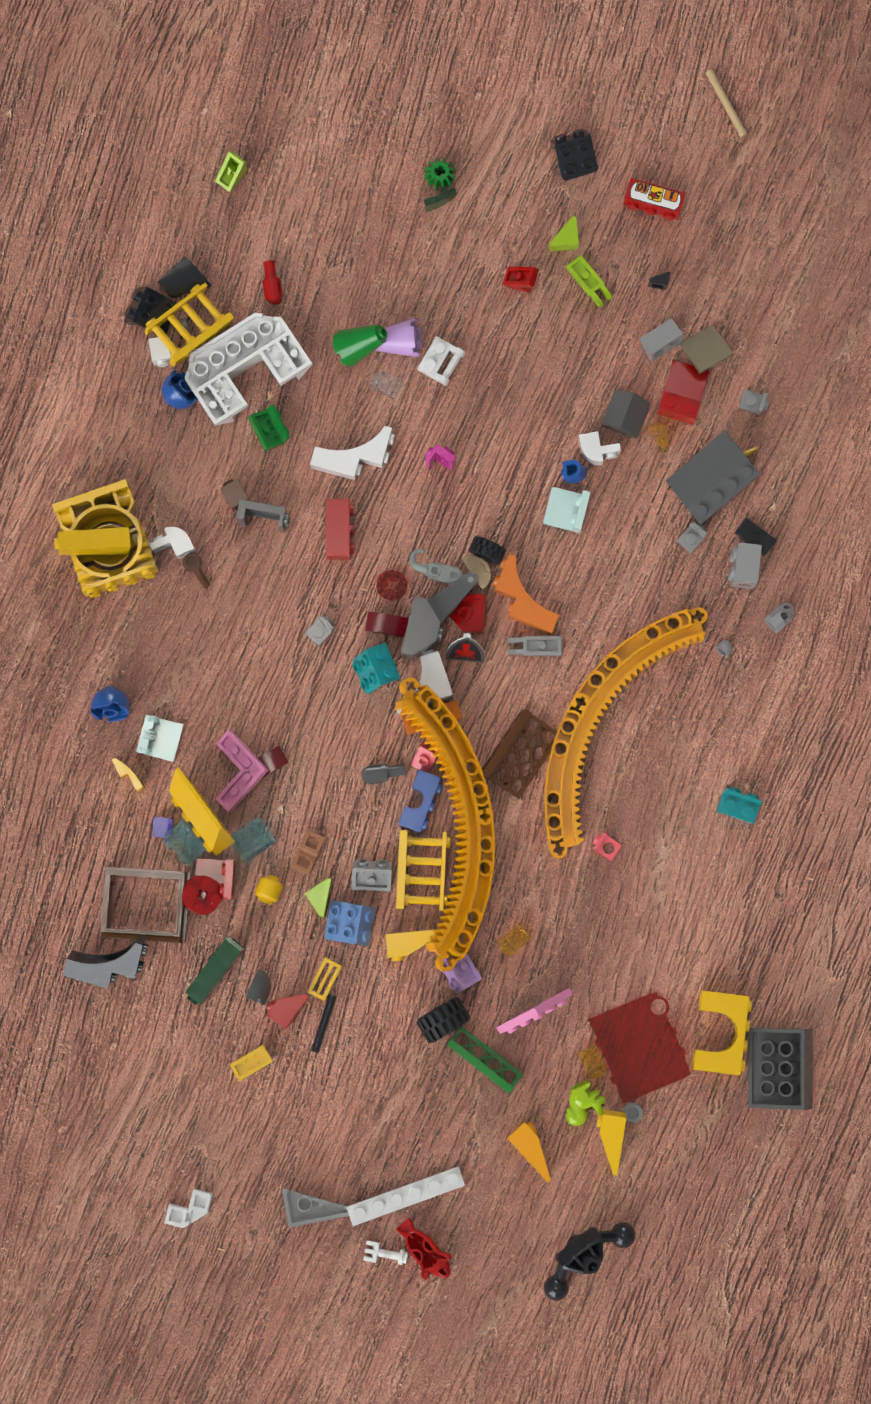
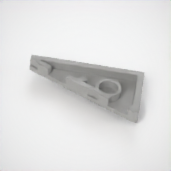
(305, 1209)

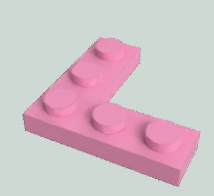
(249, 775)
(535, 1012)

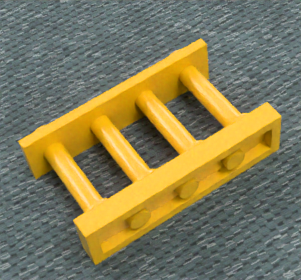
(207, 332)
(405, 879)

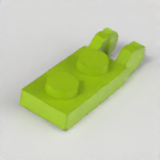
(588, 279)

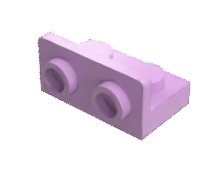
(462, 975)

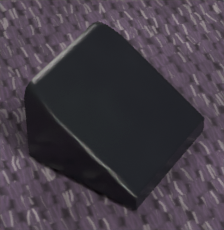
(660, 281)

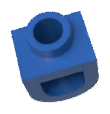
(573, 471)

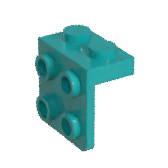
(375, 668)

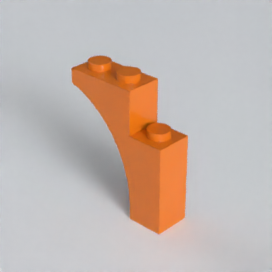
(524, 608)

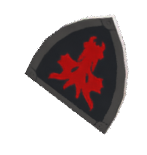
(465, 650)

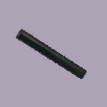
(323, 1023)

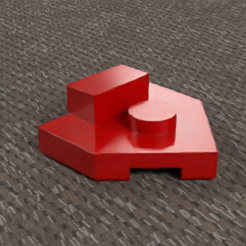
(471, 614)

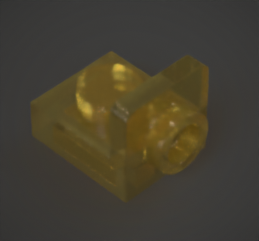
(662, 437)
(514, 940)
(592, 1062)

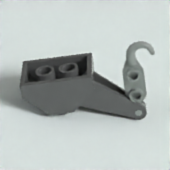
(428, 615)

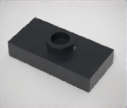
(753, 534)

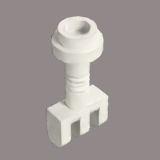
(376, 1252)

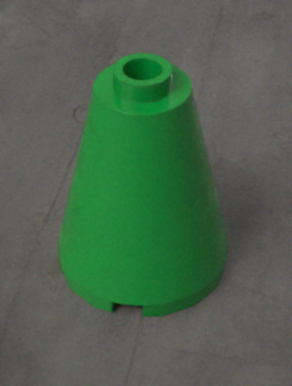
(358, 343)

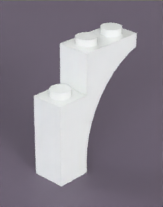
(347, 462)

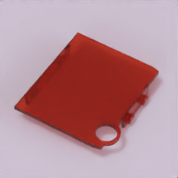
(639, 1047)

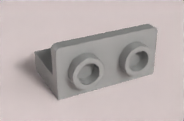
(371, 875)

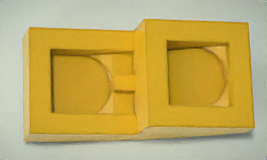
(125, 771)

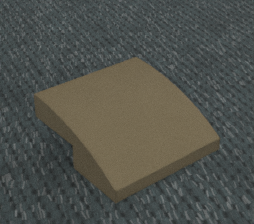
(706, 349)

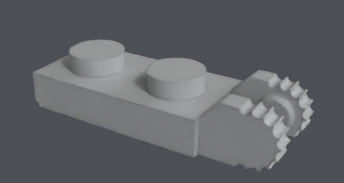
(537, 646)

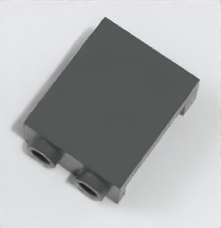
(262, 510)

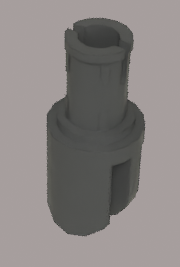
(381, 772)

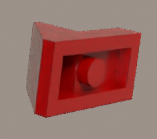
(521, 278)

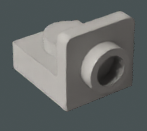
(753, 402)
(692, 537)
(320, 630)

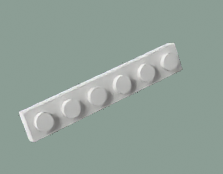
(405, 1196)

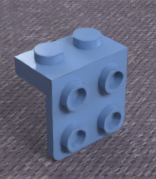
(349, 923)

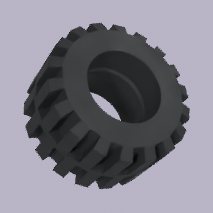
(443, 1020)

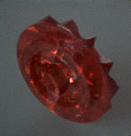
(394, 576)

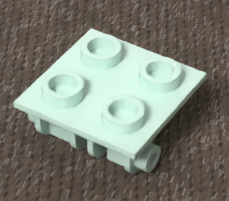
(159, 738)

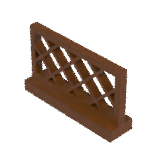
(505, 745)

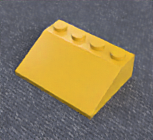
(199, 813)

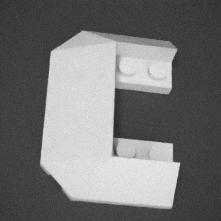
(236, 351)

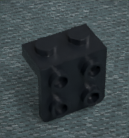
(575, 154)
(147, 305)

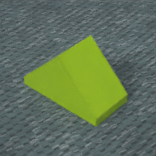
(231, 171)
(567, 237)
(319, 896)

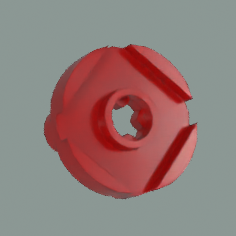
(212, 896)

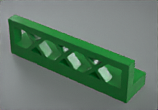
(499, 1080)

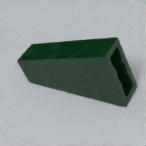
(214, 970)

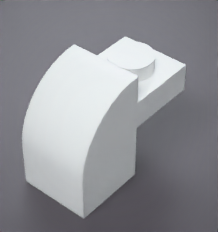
(593, 451)
(177, 539)

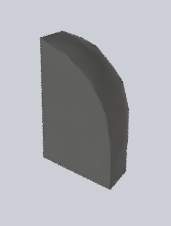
(259, 988)

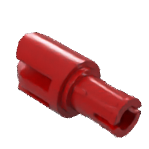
(272, 284)

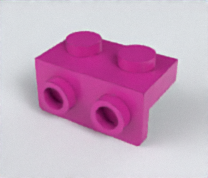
(443, 455)

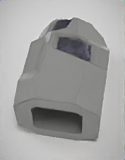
(780, 617)

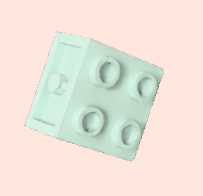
(566, 509)

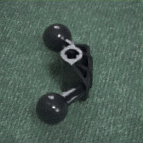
(584, 1256)

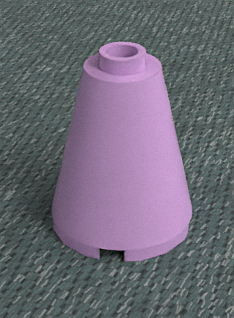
(403, 339)

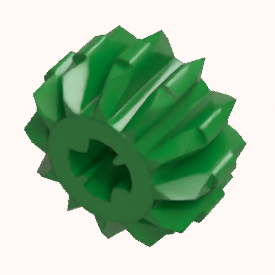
(434, 169)

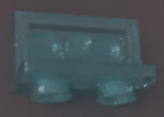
(252, 839)
(184, 842)

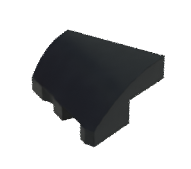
(182, 279)

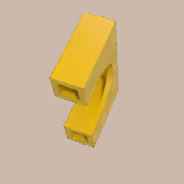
(736, 1009)

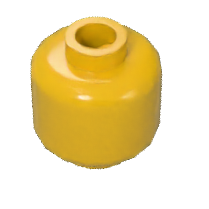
(268, 889)

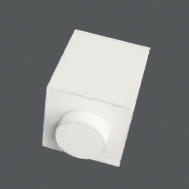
(159, 352)

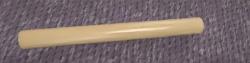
(726, 103)

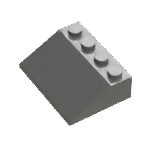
(713, 477)
(780, 1068)

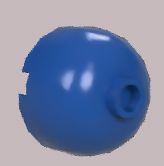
(177, 391)
(110, 704)

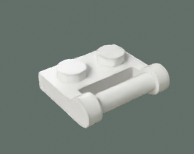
(435, 358)

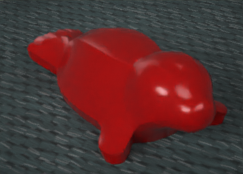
(425, 1251)

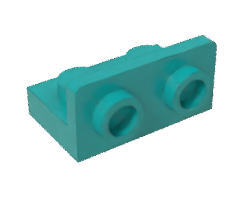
(739, 805)

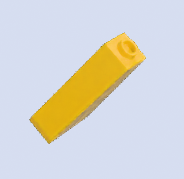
(93, 542)

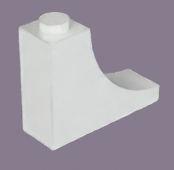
(434, 675)

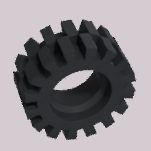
(487, 550)

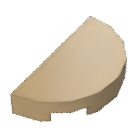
(479, 568)

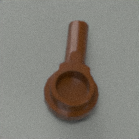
(192, 563)

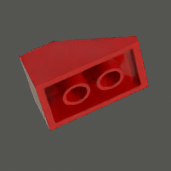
(682, 392)

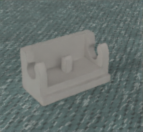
(661, 339)

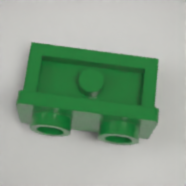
(269, 428)

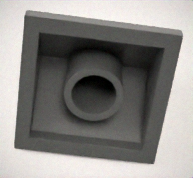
(626, 413)

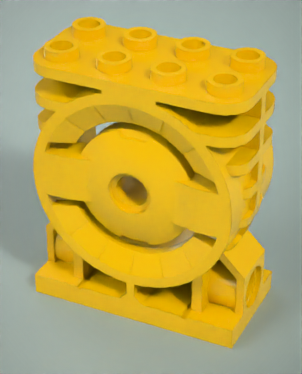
(97, 512)

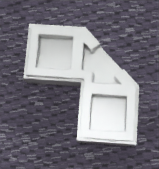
(183, 1216)

